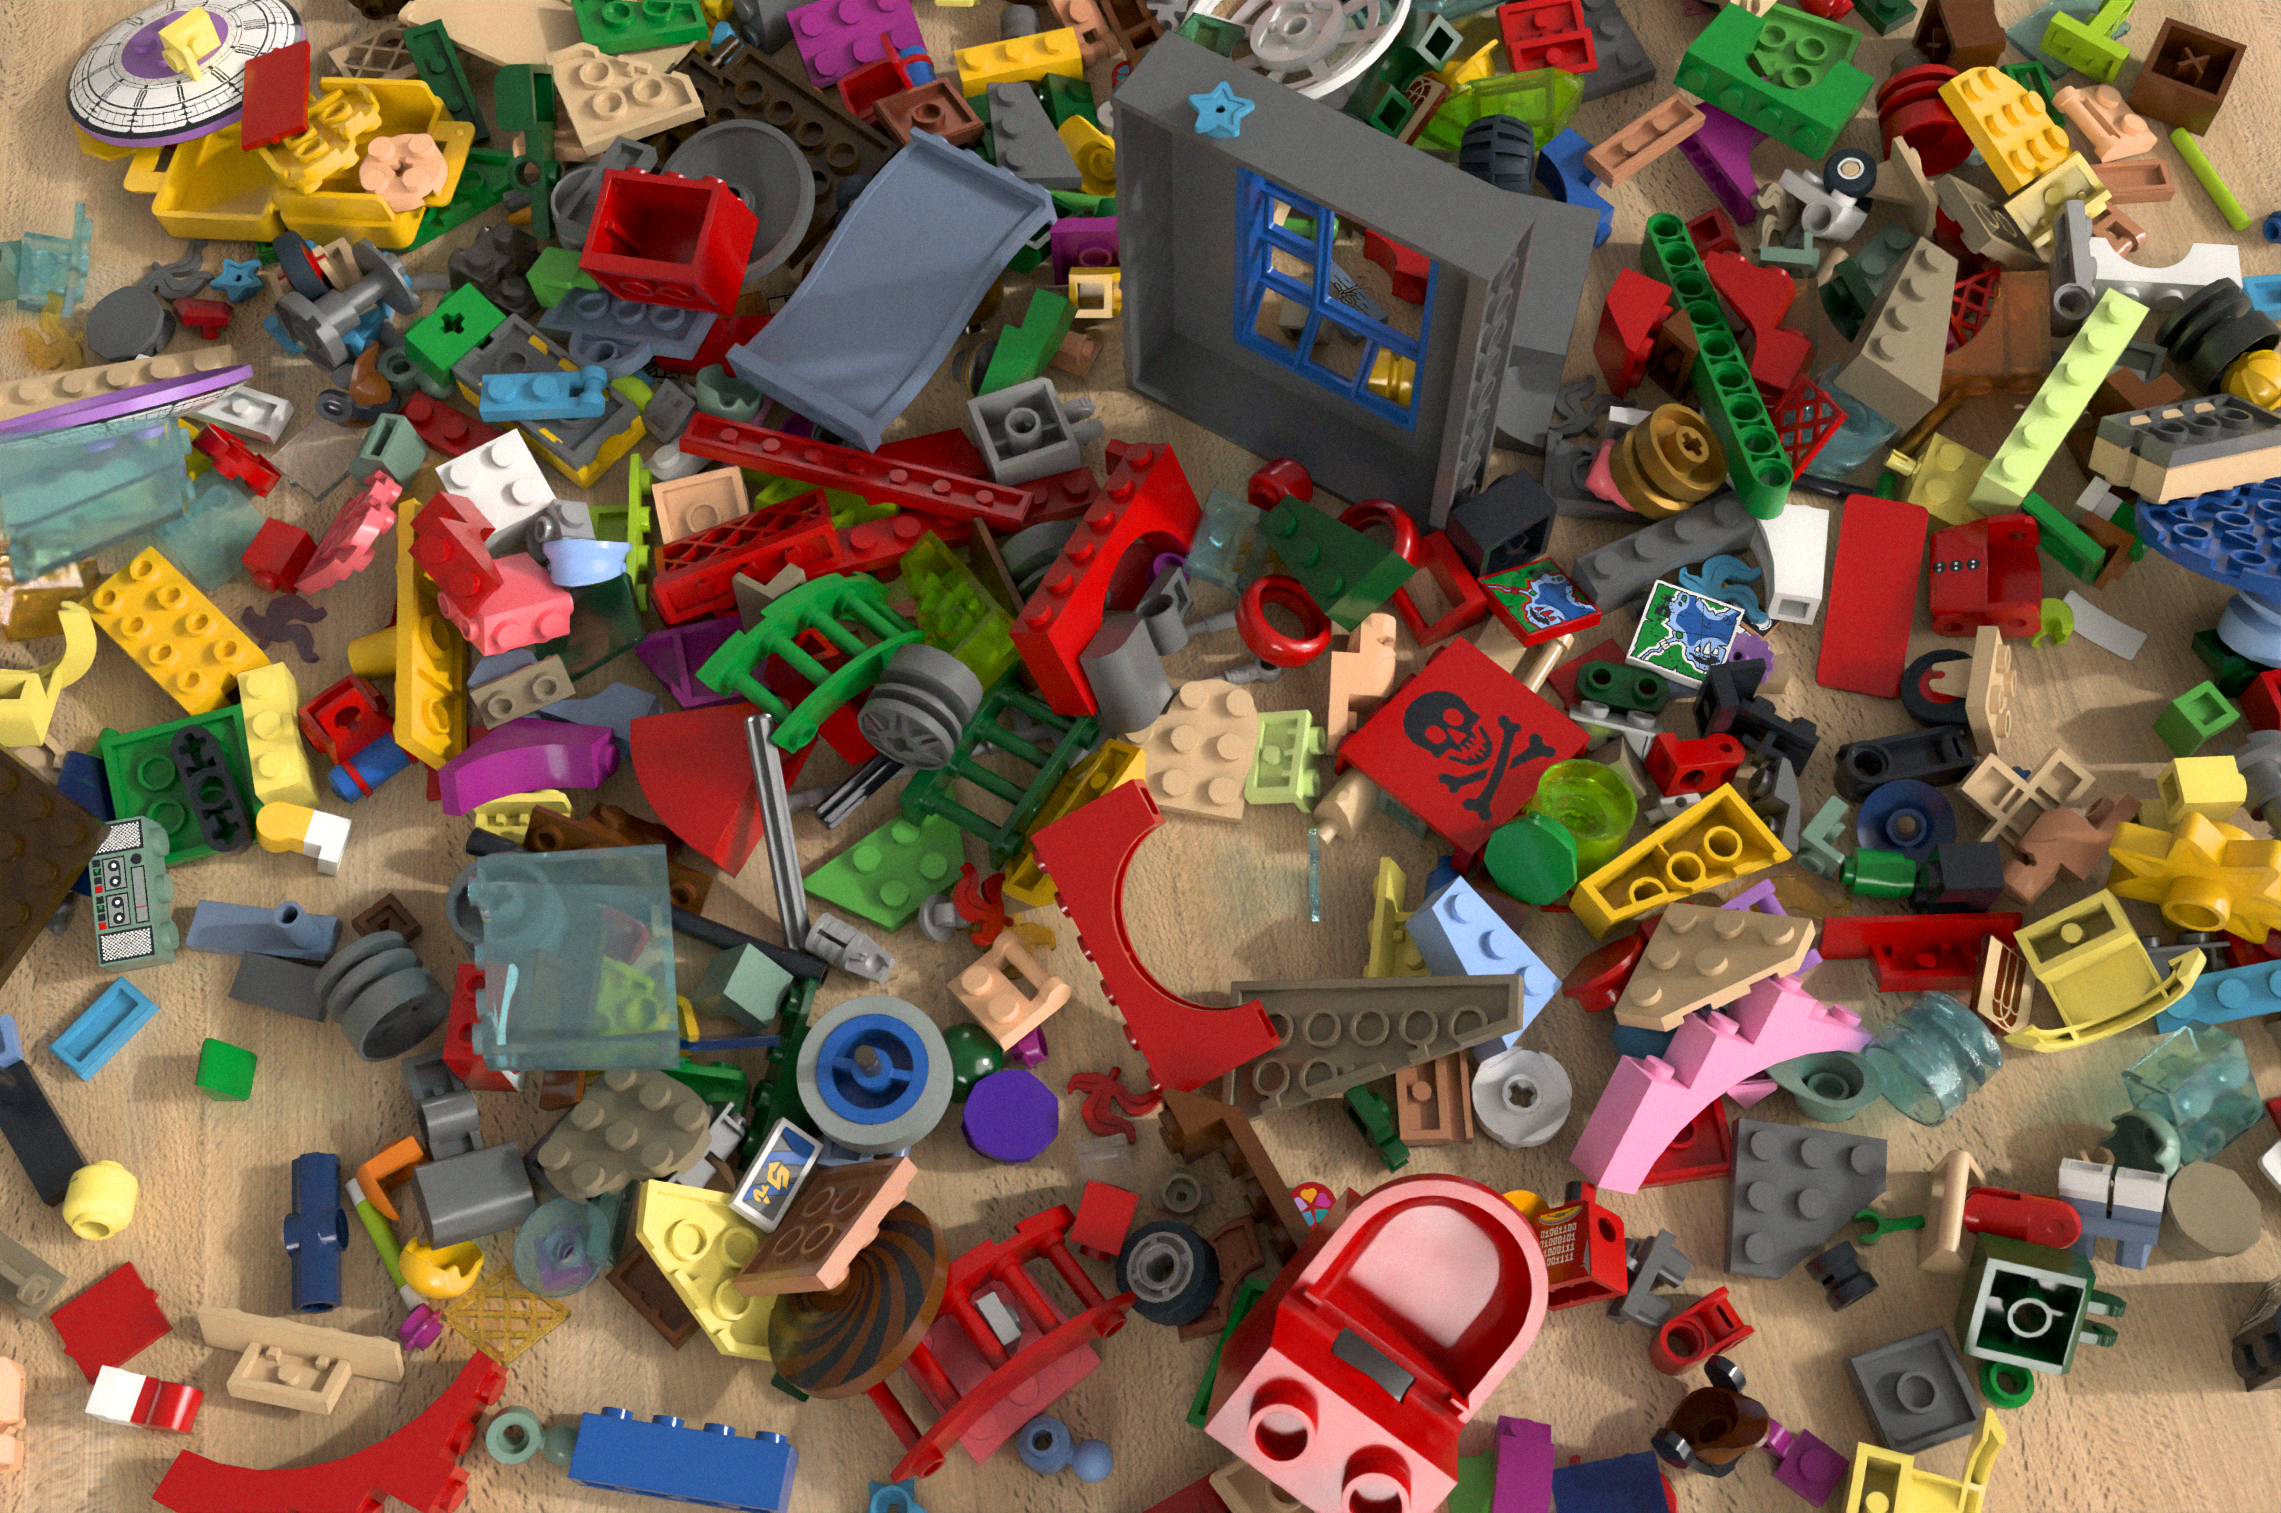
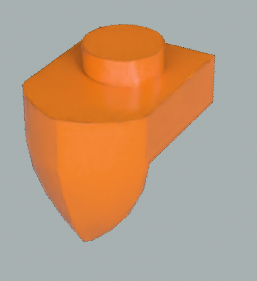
(389, 1171)

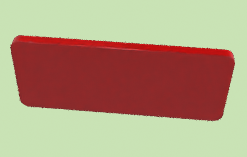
(1872, 596)

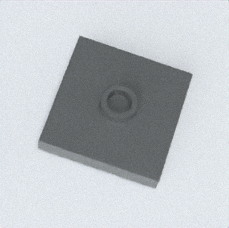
(1914, 1392)

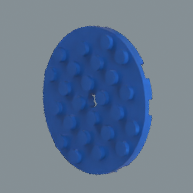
(2221, 535)

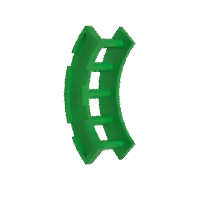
(804, 608)

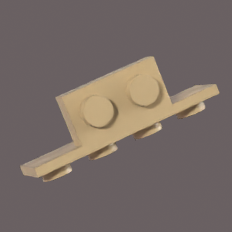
(295, 1361)

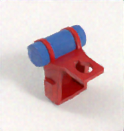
(884, 78)
(357, 734)

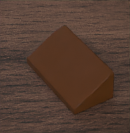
(1674, 355)

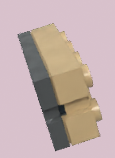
(2189, 447)

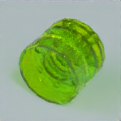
(1592, 805)

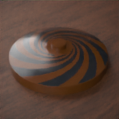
(870, 1322)

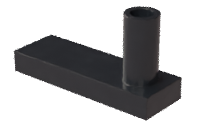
(37, 1133)

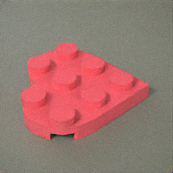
(350, 535)

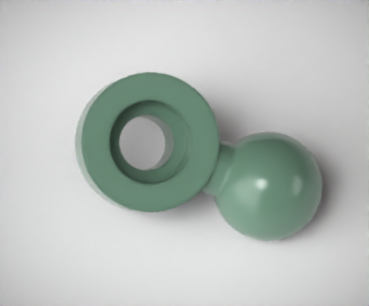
(395, 361)
(556, 1443)

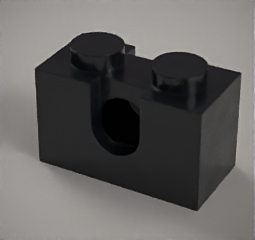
(1958, 879)

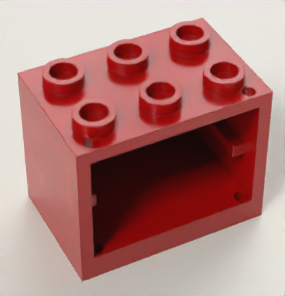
(669, 240)

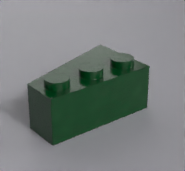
(1333, 562)

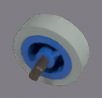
(875, 1074)

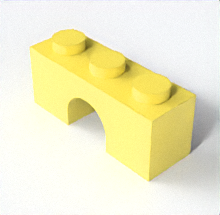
(273, 737)
(2194, 785)

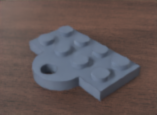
(627, 331)

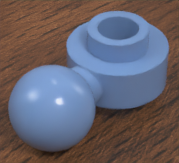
(1090, 1459)

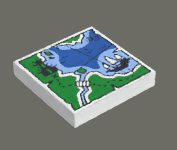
(1683, 634)

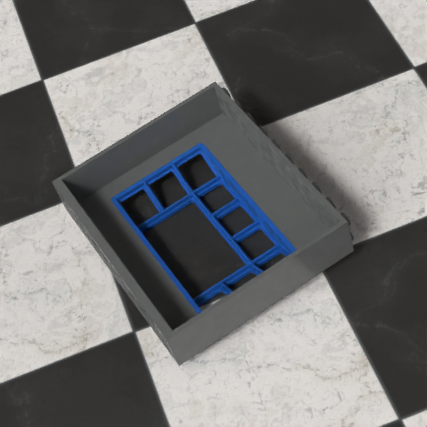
(1200, 259)

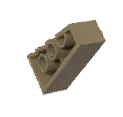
(1903, 339)

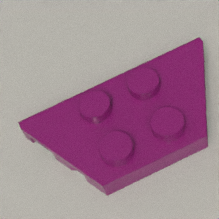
(681, 652)

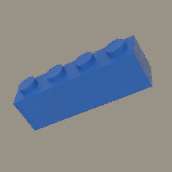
(684, 1463)

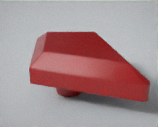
(203, 313)

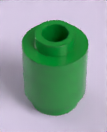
(1877, 874)

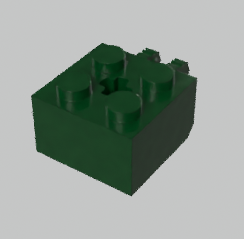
(2031, 1304)

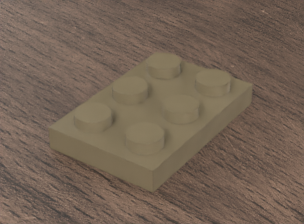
(1986, 225)

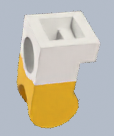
(304, 831)

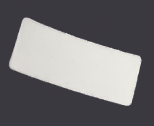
(2104, 629)

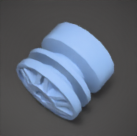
(2252, 628)

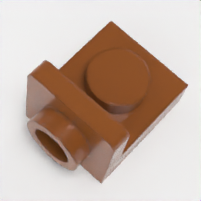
(2114, 541)

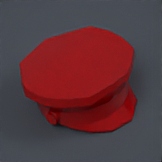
(1604, 974)

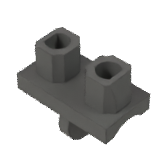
(1655, 1259)

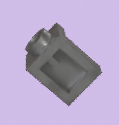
(670, 410)

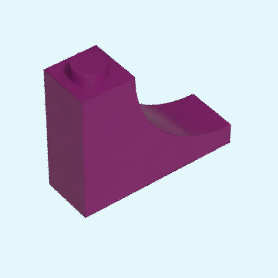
(1722, 159)
(525, 758)

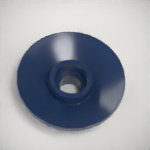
(1911, 798)

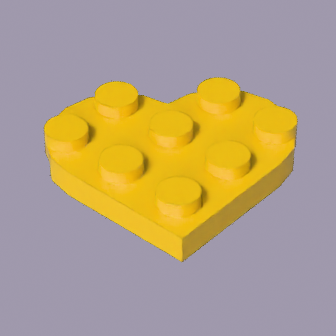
(328, 142)

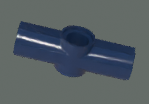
(316, 1233)

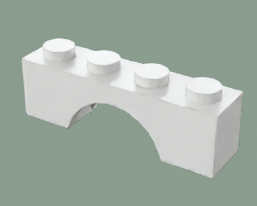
(2158, 287)

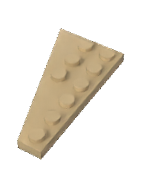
(55, 389)

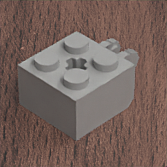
(1028, 431)

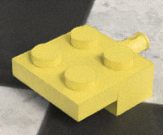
(1940, 480)

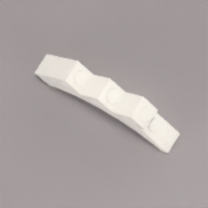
(1786, 547)

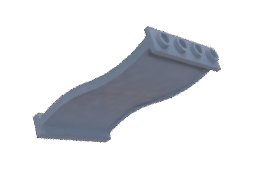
(893, 288)

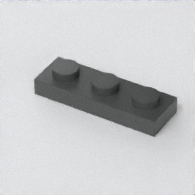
(578, 213)

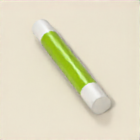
(385, 1243)

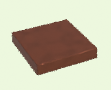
(931, 108)

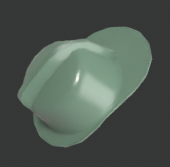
(1828, 1084)

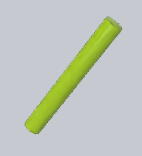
(2210, 179)

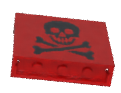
(1461, 747)

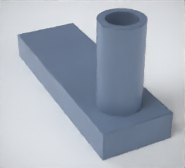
(278, 933)

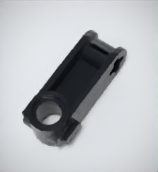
(1927, 755)

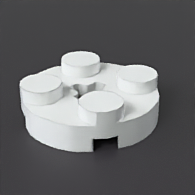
(1511, 1123)

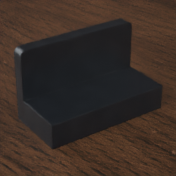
(1723, 691)

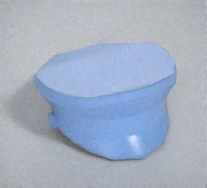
(585, 561)

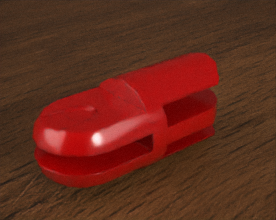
(2021, 1216)

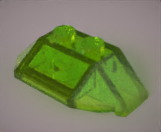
(1540, 97)

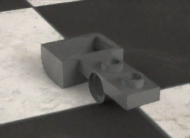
(1126, 650)
(465, 1186)

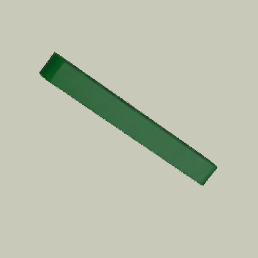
(1719, 372)

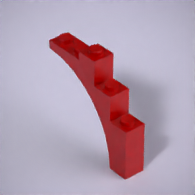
(409, 1465)

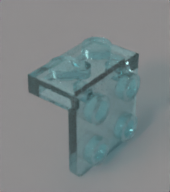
(55, 266)
(215, 531)

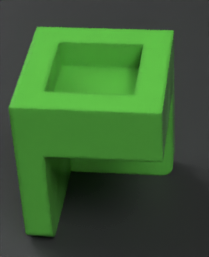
(557, 273)
(2194, 719)

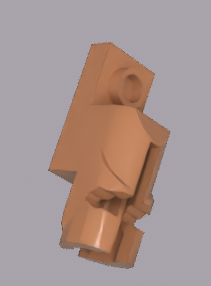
(2063, 846)

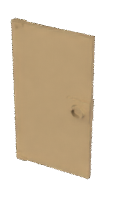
(520, 30)

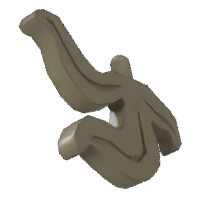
(1782, 215)

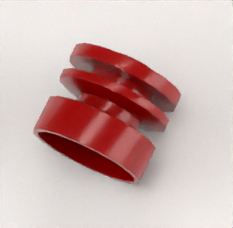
(1915, 110)

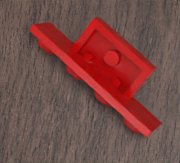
(1917, 950)

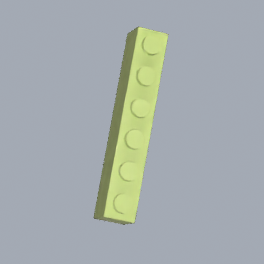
(2058, 405)

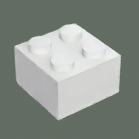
(503, 485)

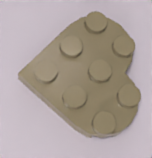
(626, 1130)

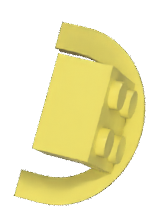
(32, 693)
(2097, 974)
(1888, 1483)

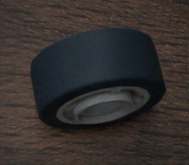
(1189, 1286)

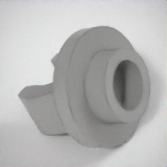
(939, 918)

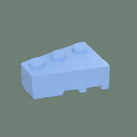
(1466, 937)

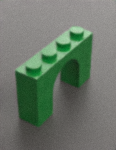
(1800, 118)

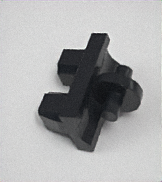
(1772, 736)

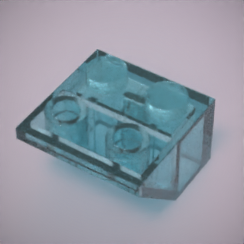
(2200, 1087)

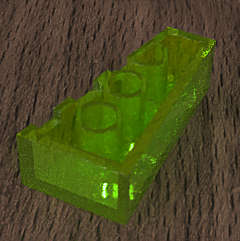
(959, 609)

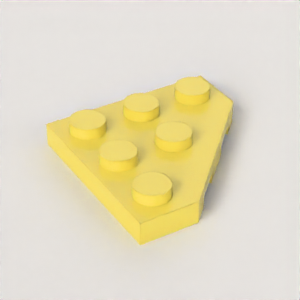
(700, 1251)

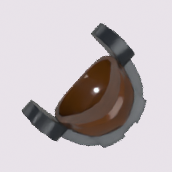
(367, 393)
(1713, 1424)

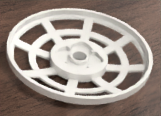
(1306, 32)

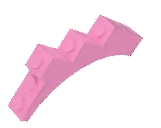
(1708, 1055)

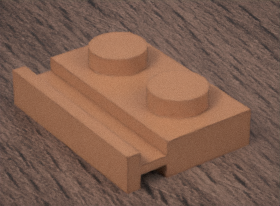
(1434, 1102)

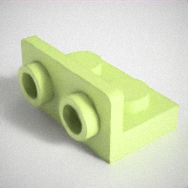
(1286, 760)

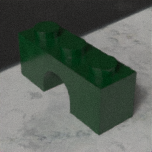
(1419, 47)

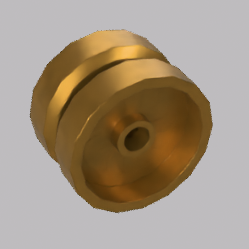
(1668, 462)

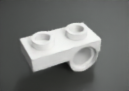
(1823, 206)

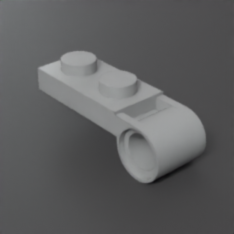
(2075, 269)

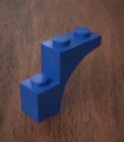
(1571, 181)

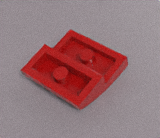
(1546, 36)

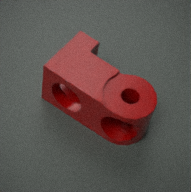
(1693, 764)

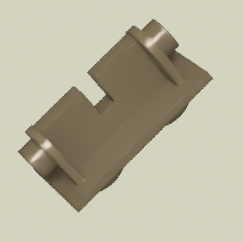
(522, 691)
(26, 1279)

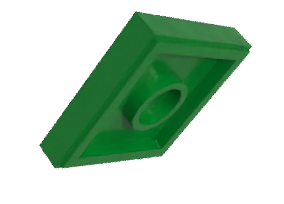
(2065, 540)

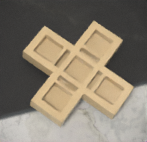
(2015, 802)

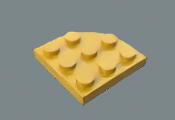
(2006, 125)

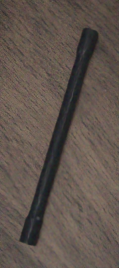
(685, 922)

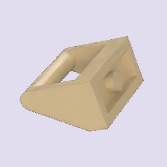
(1944, 1240)

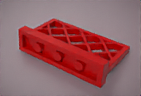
(695, 587)

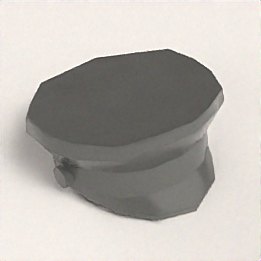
(129, 325)

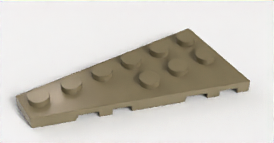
(1363, 1030)

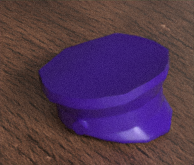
(1010, 1117)

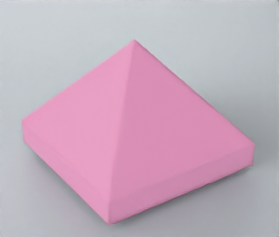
(1752, 1089)

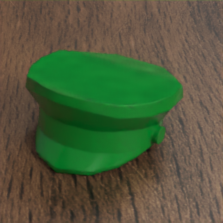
(1532, 858)

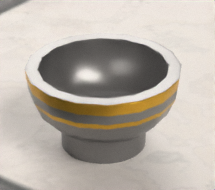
(972, 364)

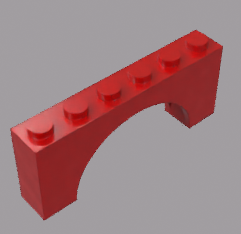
(1140, 499)
(1089, 865)

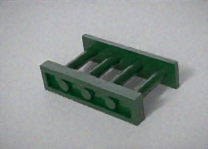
(927, 788)

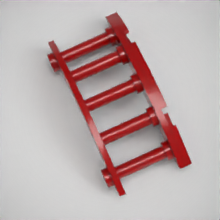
(1036, 1237)

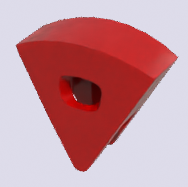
(702, 778)

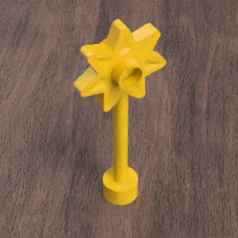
(2200, 876)

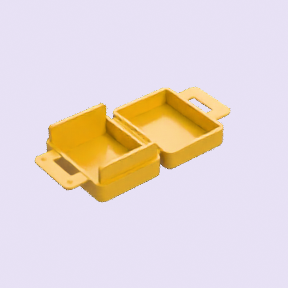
(234, 195)

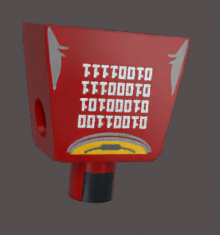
(1582, 1249)

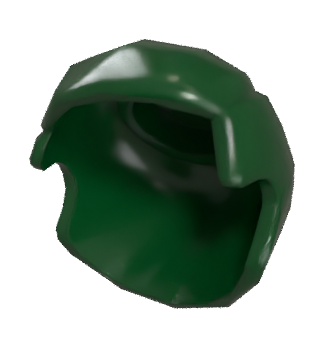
(972, 1056)

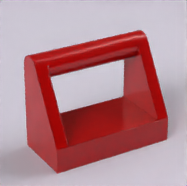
(1456, 584)

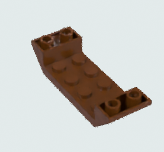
(1203, 1125)

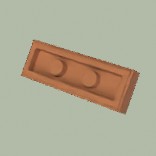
(1644, 140)

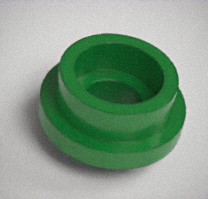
(2021, 1379)

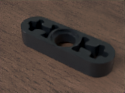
(212, 826)

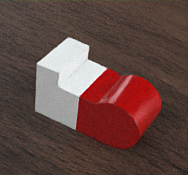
(143, 1402)

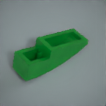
(1027, 351)

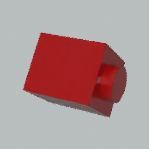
(278, 556)
(1104, 1219)

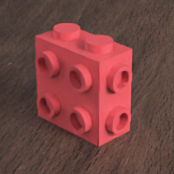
(517, 614)

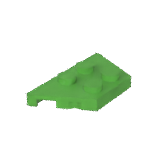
(892, 871)

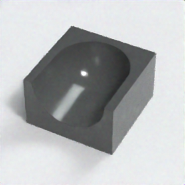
(1545, 322)

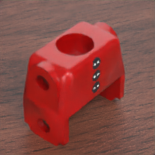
(1986, 577)

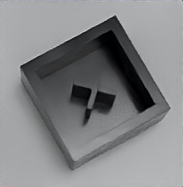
(1502, 525)

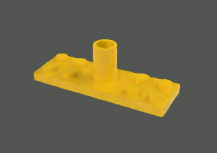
(424, 655)

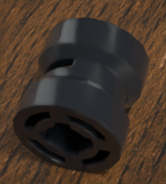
(1841, 1276)

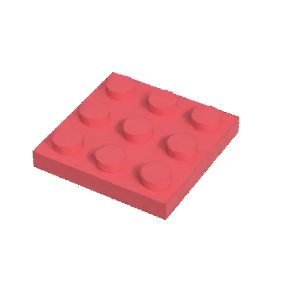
(968, 1368)

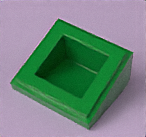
(225, 1071)

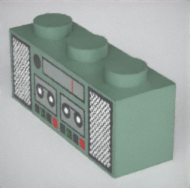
(133, 897)

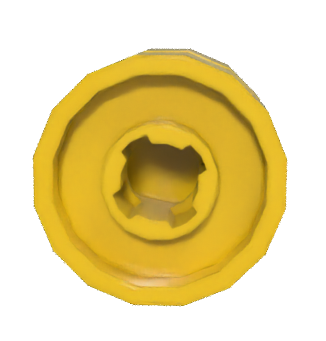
(1393, 377)

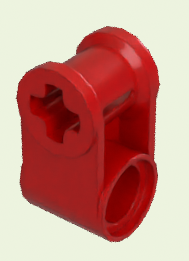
(1705, 1327)

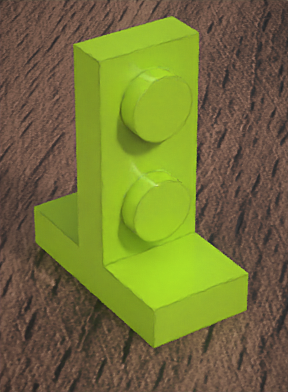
(2088, 44)

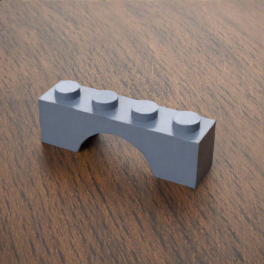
(609, 708)

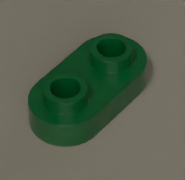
(1622, 687)

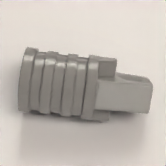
(859, 958)

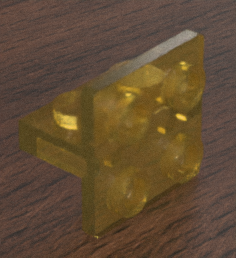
(33, 608)

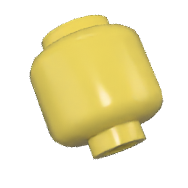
(100, 1200)

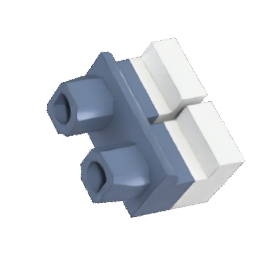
(2134, 1213)

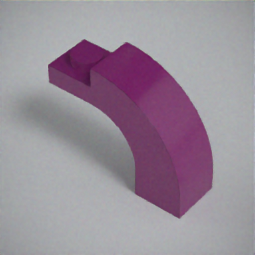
(1521, 1467)

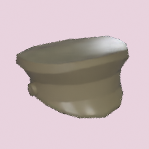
(2208, 1213)

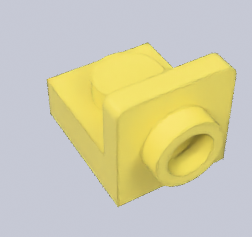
(188, 41)

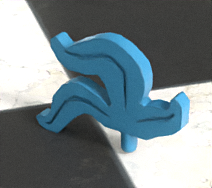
(1715, 572)

